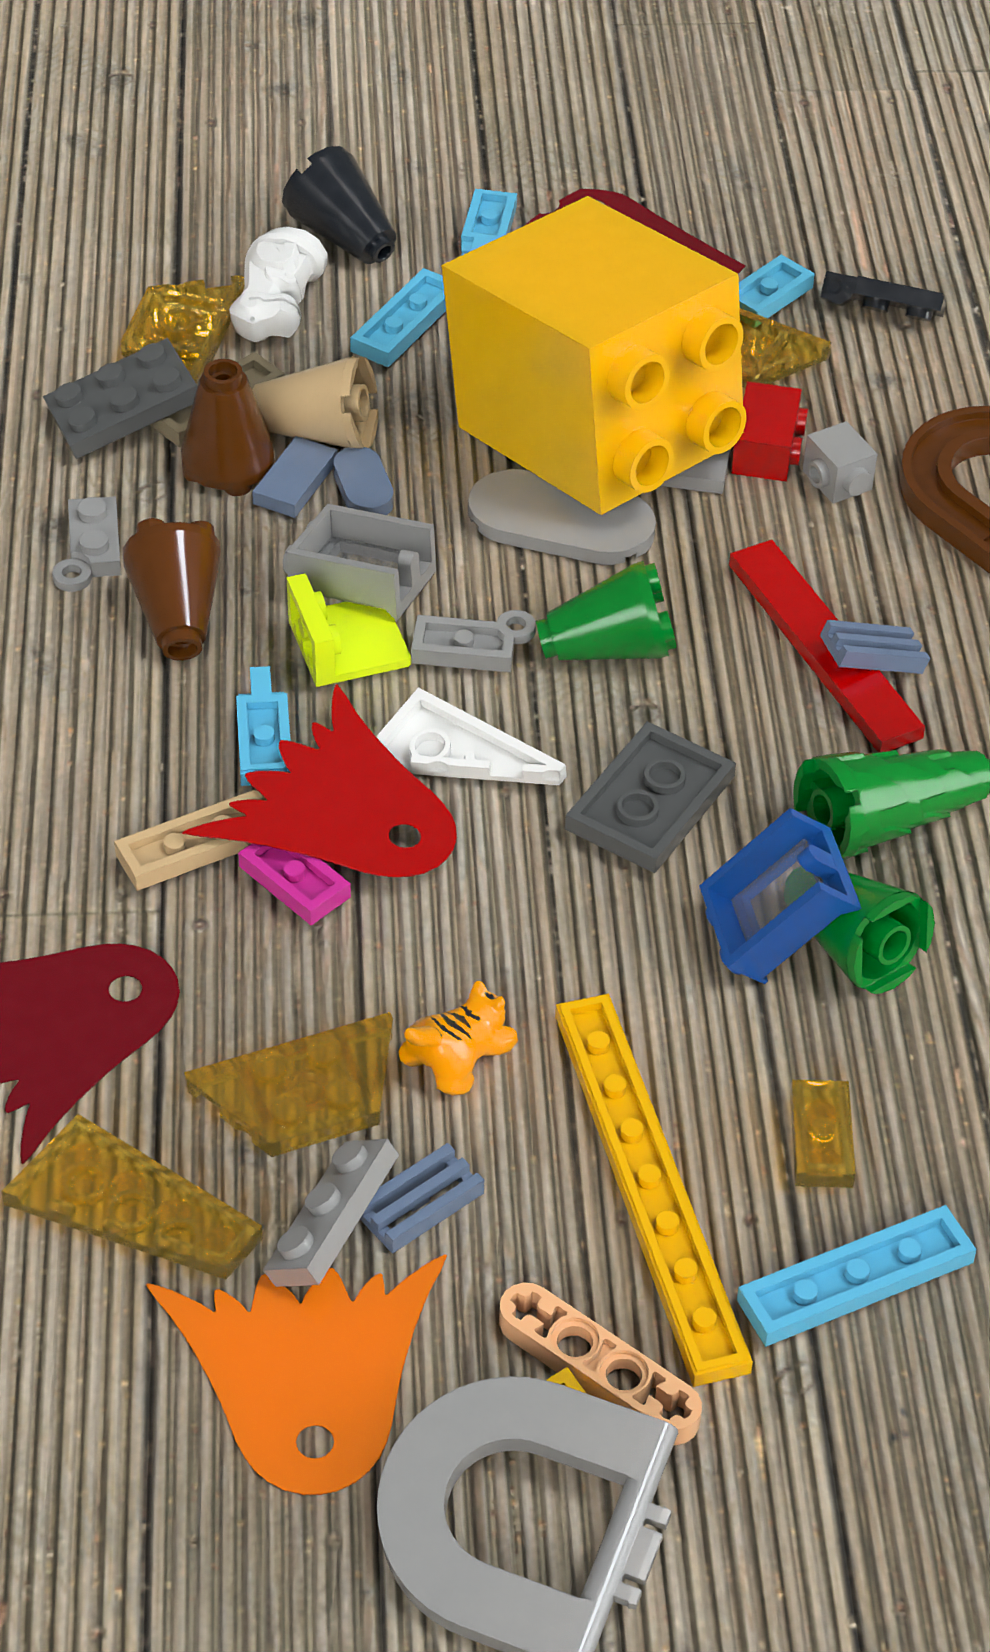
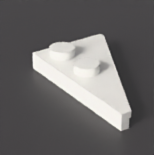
(447, 742)

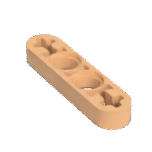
(606, 1355)

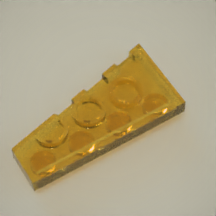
(130, 1199)

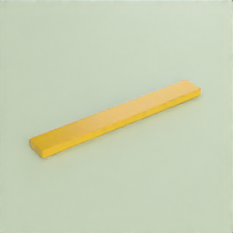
(653, 1192)

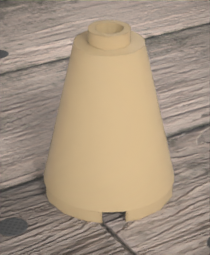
(322, 403)

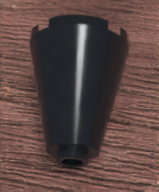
(340, 205)

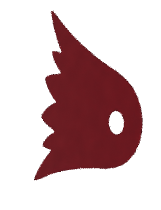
(67, 1029)

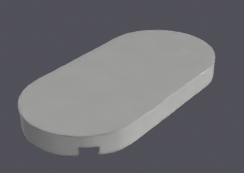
(534, 515)

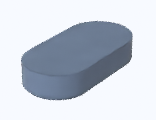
(363, 480)

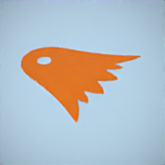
(307, 1367)

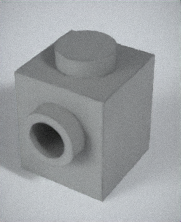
(839, 462)

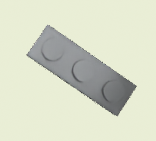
(330, 1213)

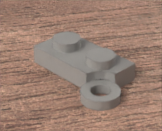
(92, 543)
(469, 641)

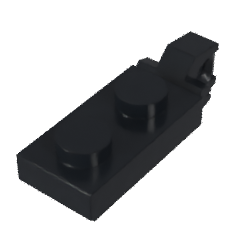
(880, 294)

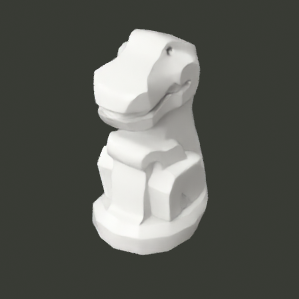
(276, 282)

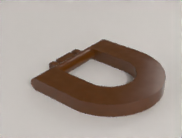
(932, 488)

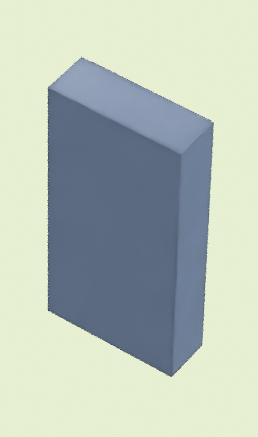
(294, 477)

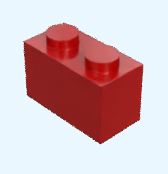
(770, 432)

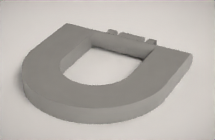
(536, 1419)

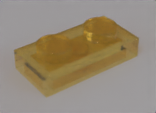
(822, 1134)

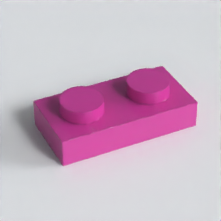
(296, 880)

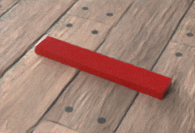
(801, 618)

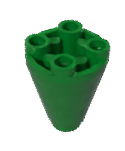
(611, 620)

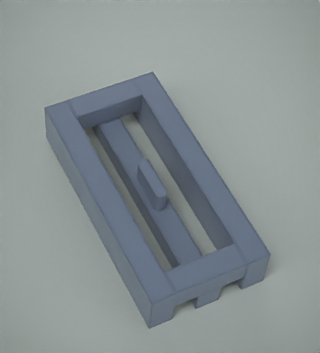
(874, 647)
(413, 1190)

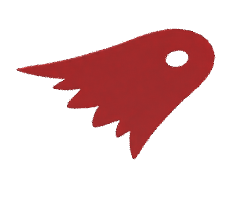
(342, 803)

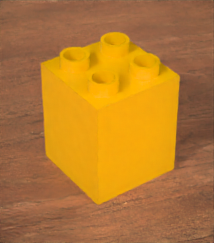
(596, 352)

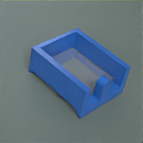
(777, 894)

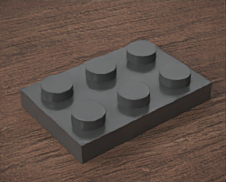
(121, 398)
(650, 796)

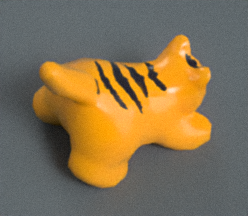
(458, 1038)

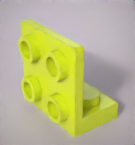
(343, 637)

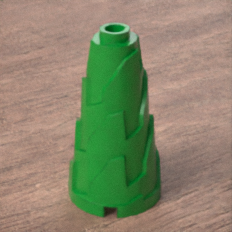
(887, 793)

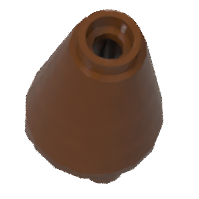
(226, 433)
(174, 581)

